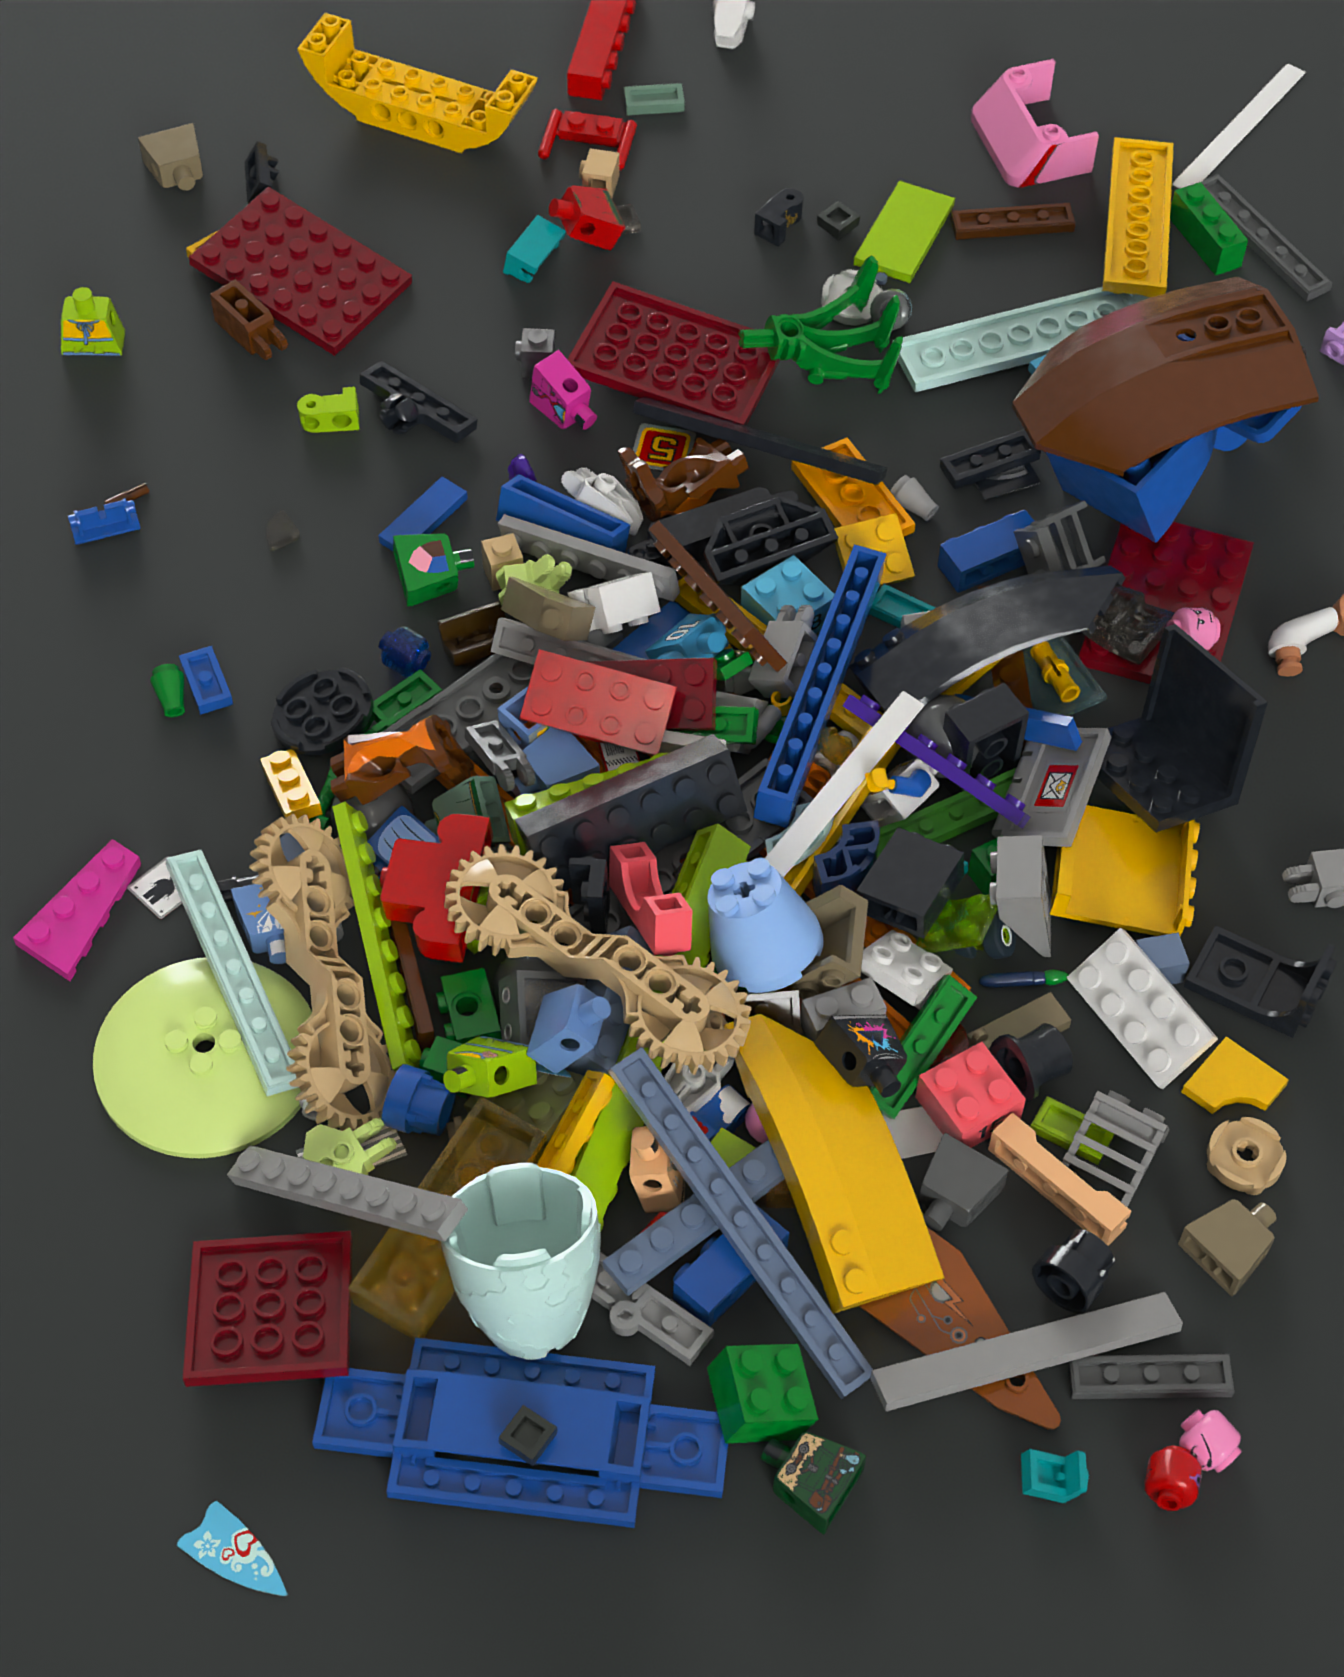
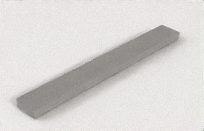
(1025, 1351)

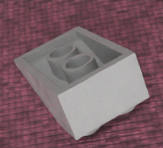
(1023, 889)

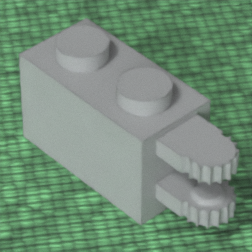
(794, 642)
(1323, 878)

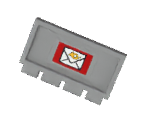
(1055, 787)

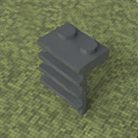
(1038, 547)

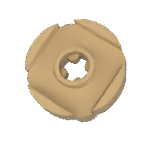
(1241, 1174)

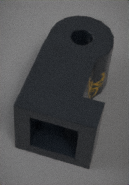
(777, 215)

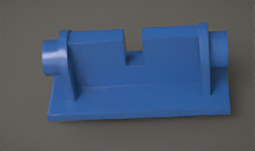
(113, 520)

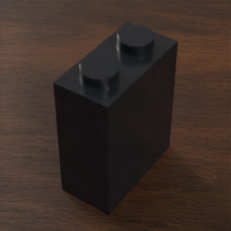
(912, 882)

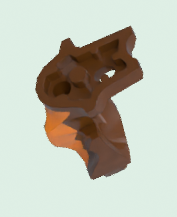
(695, 476)
(379, 760)

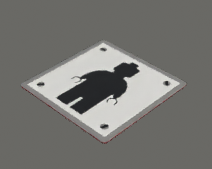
(157, 890)

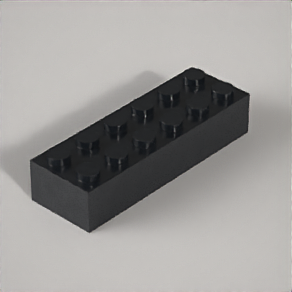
(646, 804)

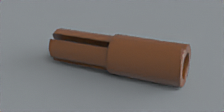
(131, 494)

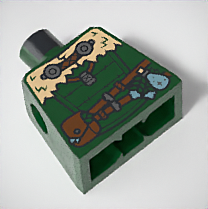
(814, 1476)

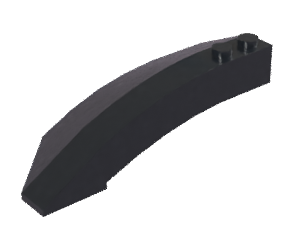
(982, 629)

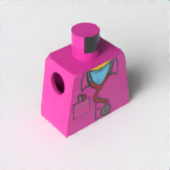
(561, 392)

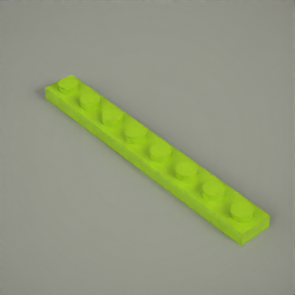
(378, 946)

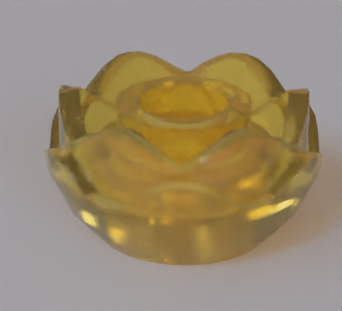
(834, 746)

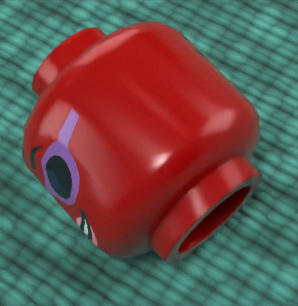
(1173, 1476)

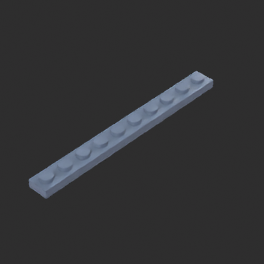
(741, 1223)

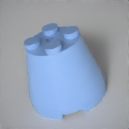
(760, 927)

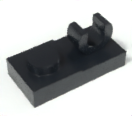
(259, 171)

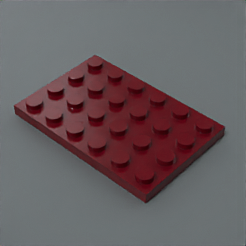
(302, 270)
(672, 355)
(1176, 572)

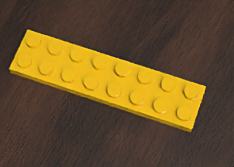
(1138, 218)

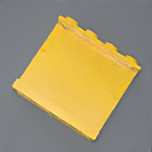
(1127, 874)

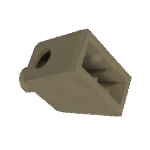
(172, 156)
(1230, 1242)

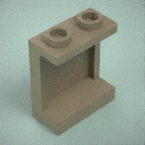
(843, 925)

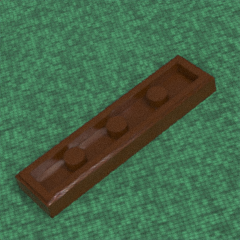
(1012, 221)
(414, 987)

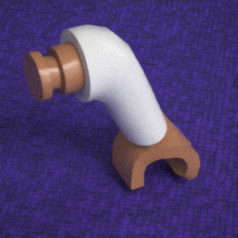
(1290, 638)

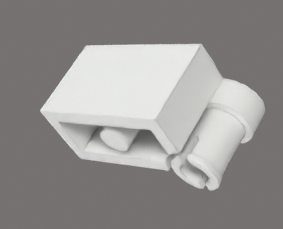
(620, 601)

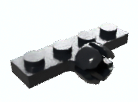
(413, 404)

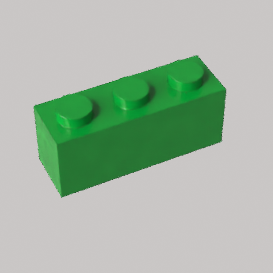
(1208, 228)

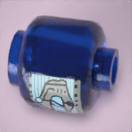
(404, 651)

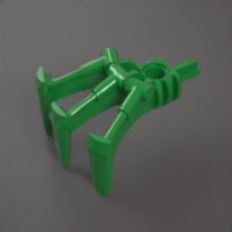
(815, 349)

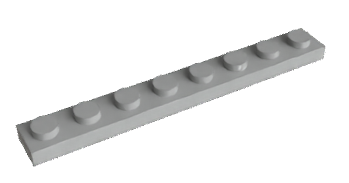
(348, 1192)

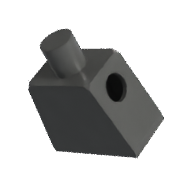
(959, 1184)

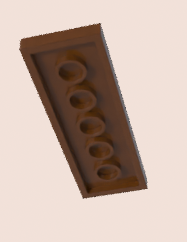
(716, 598)

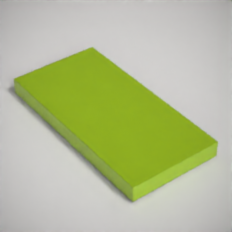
(905, 230)

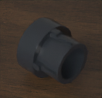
(1074, 1271)

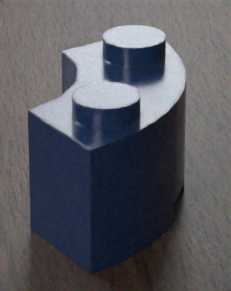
(849, 860)

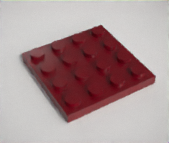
(269, 1309)

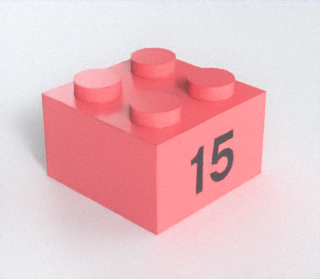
(969, 1095)

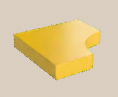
(1234, 1077)

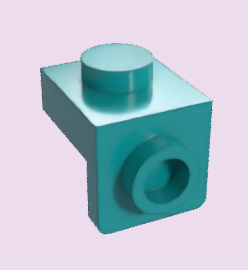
(1053, 1475)

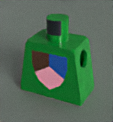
(428, 565)

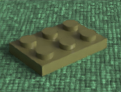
(539, 1103)

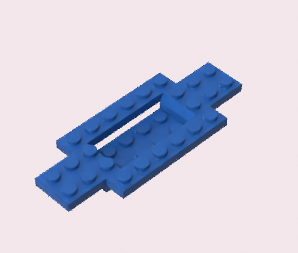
(467, 1394)

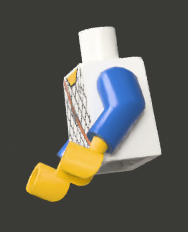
(898, 792)

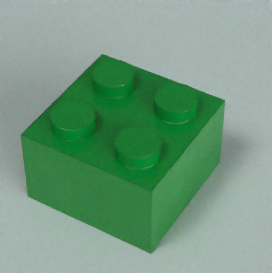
(761, 1393)

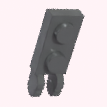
(500, 753)

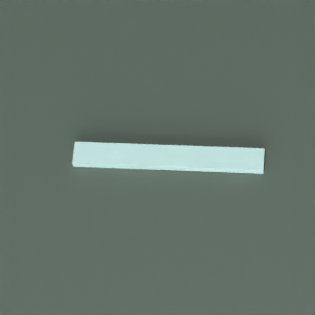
(233, 970)

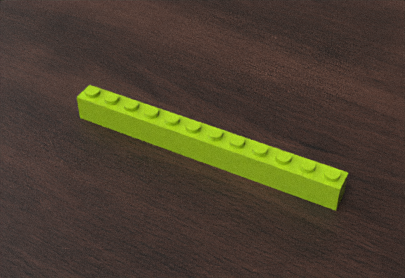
(608, 1149)

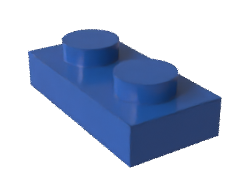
(205, 680)

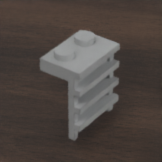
(1115, 1116)

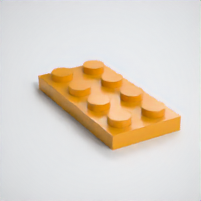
(848, 498)

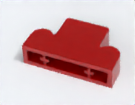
(417, 882)

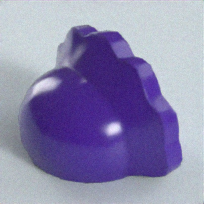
(521, 466)

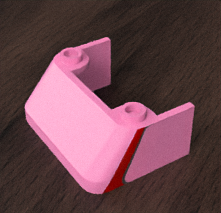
(1017, 146)

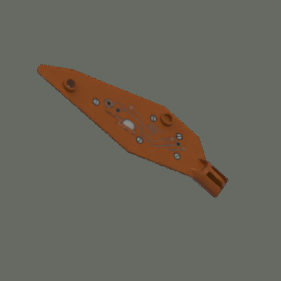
(959, 1314)

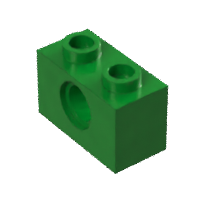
(468, 993)

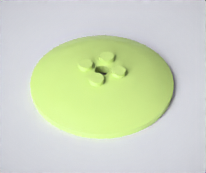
(185, 1098)

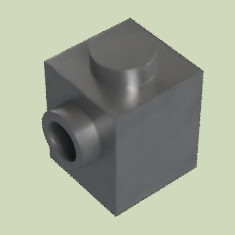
(533, 348)

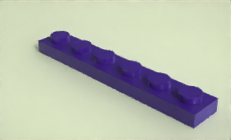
(950, 767)

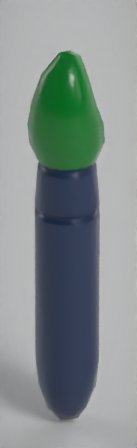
(1028, 978)

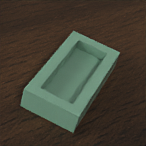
(654, 99)

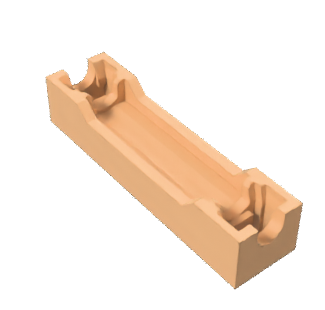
(1090, 1209)

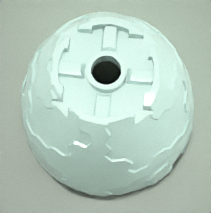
(525, 1257)

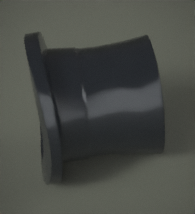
(1033, 1058)

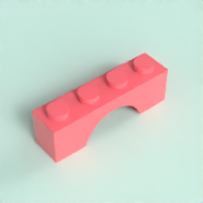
(660, 918)

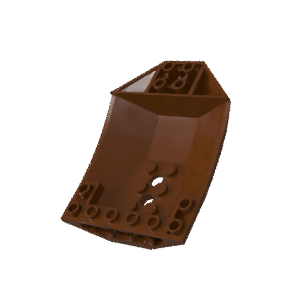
(1137, 389)

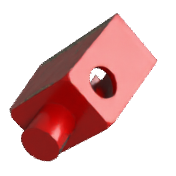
(589, 215)

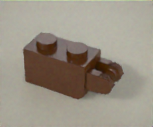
(246, 320)

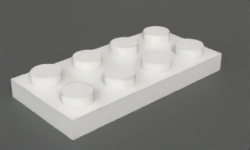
(1142, 1008)

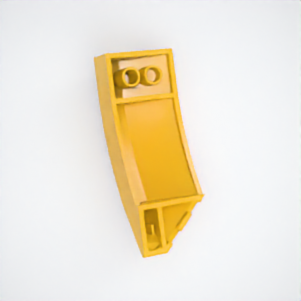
(837, 1168)

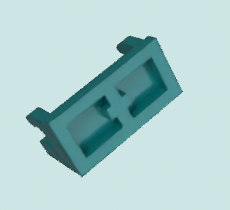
(532, 248)

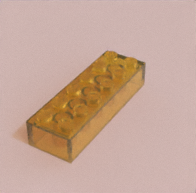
(407, 1272)

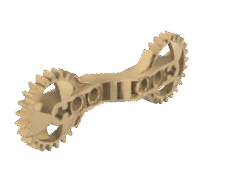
(527, 892)
(338, 1041)

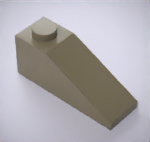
(548, 610)

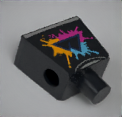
(864, 1051)

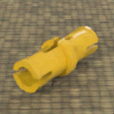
(1055, 672)

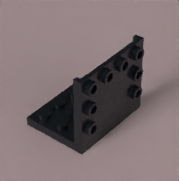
(1192, 738)

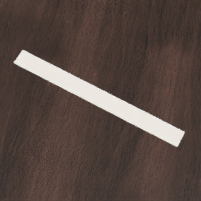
(1240, 126)
(843, 783)

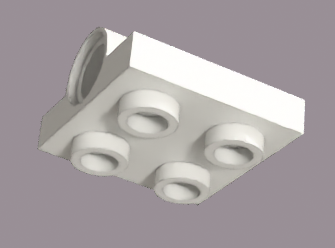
(903, 967)

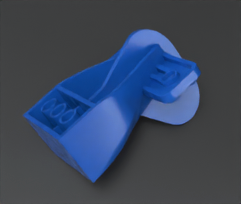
(1157, 488)

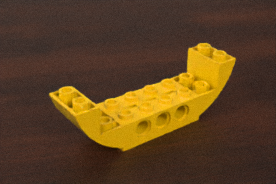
(406, 97)

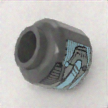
(881, 301)

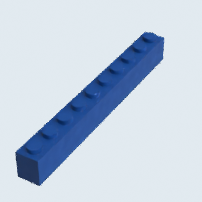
(819, 687)

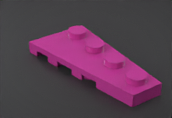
(71, 919)

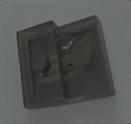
(1130, 625)

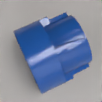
(417, 1102)

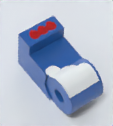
(724, 1110)

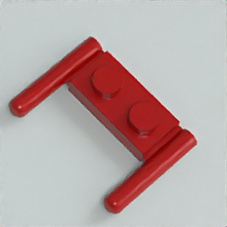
(588, 129)

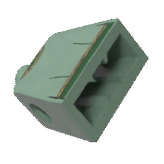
(473, 797)

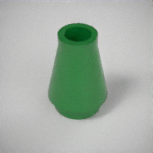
(169, 688)

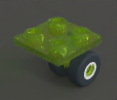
(970, 927)

